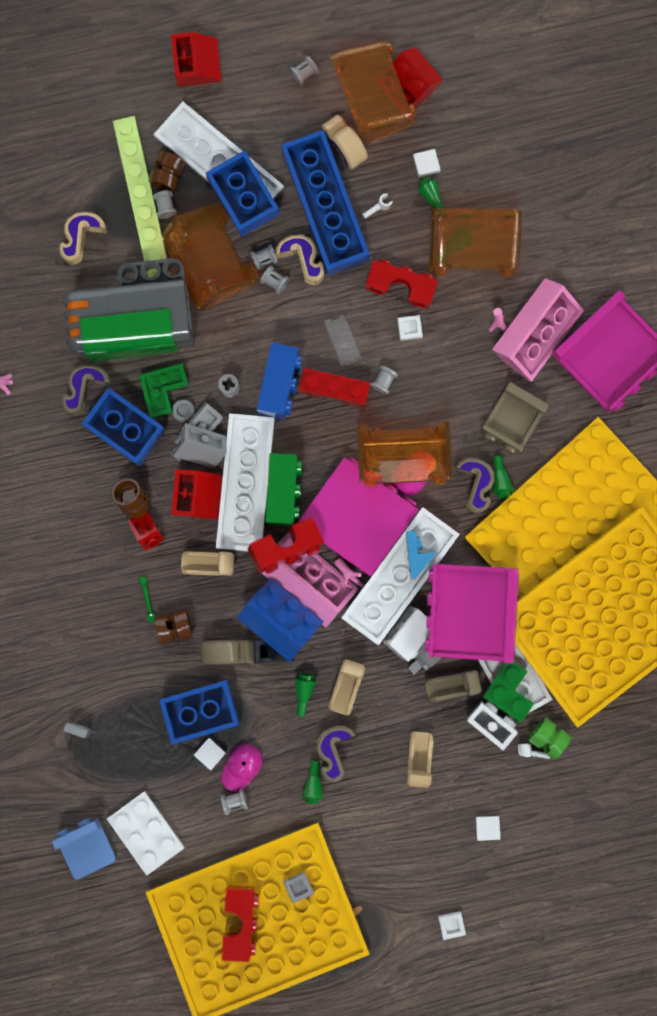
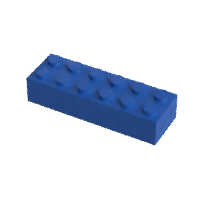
(325, 202)

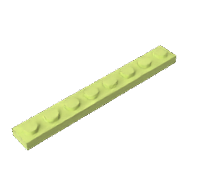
(140, 191)

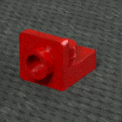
(146, 531)

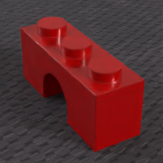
(384, 275)
(341, 388)
(268, 555)
(239, 945)

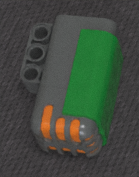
(132, 319)

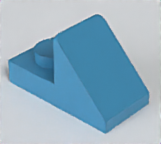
(416, 561)

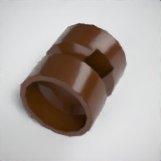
(167, 171)
(131, 498)
(181, 623)

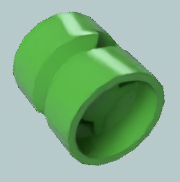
(550, 738)

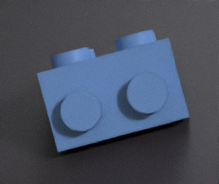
(85, 848)

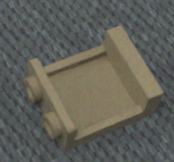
(514, 418)

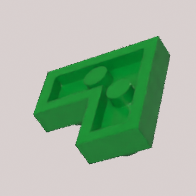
(157, 384)
(503, 693)

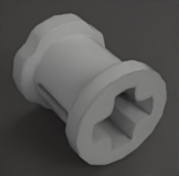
(304, 70)
(164, 204)
(263, 257)
(274, 280)
(225, 380)
(384, 380)
(234, 802)

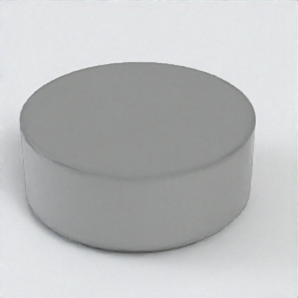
(183, 410)

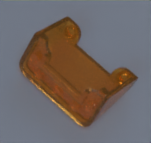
(373, 89)
(475, 240)
(208, 256)
(404, 455)

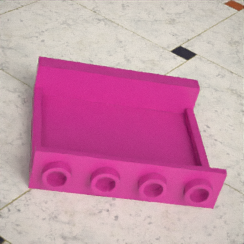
(611, 353)
(358, 519)
(472, 612)

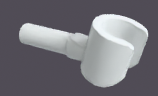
(380, 205)
(525, 750)

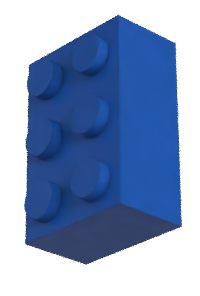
(242, 193)
(279, 382)
(124, 427)
(280, 619)
(199, 712)

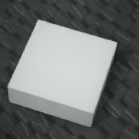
(426, 163)
(409, 327)
(210, 753)
(487, 828)
(451, 925)

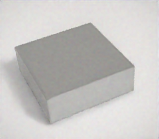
(77, 729)
(298, 887)

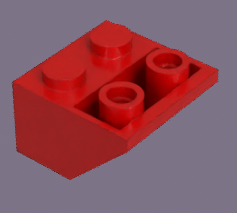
(195, 59)
(416, 76)
(196, 494)

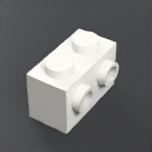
(408, 634)
(492, 725)

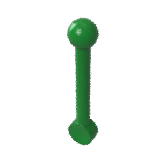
(143, 580)

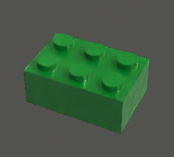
(283, 490)

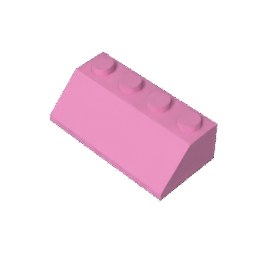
(538, 329)
(314, 584)

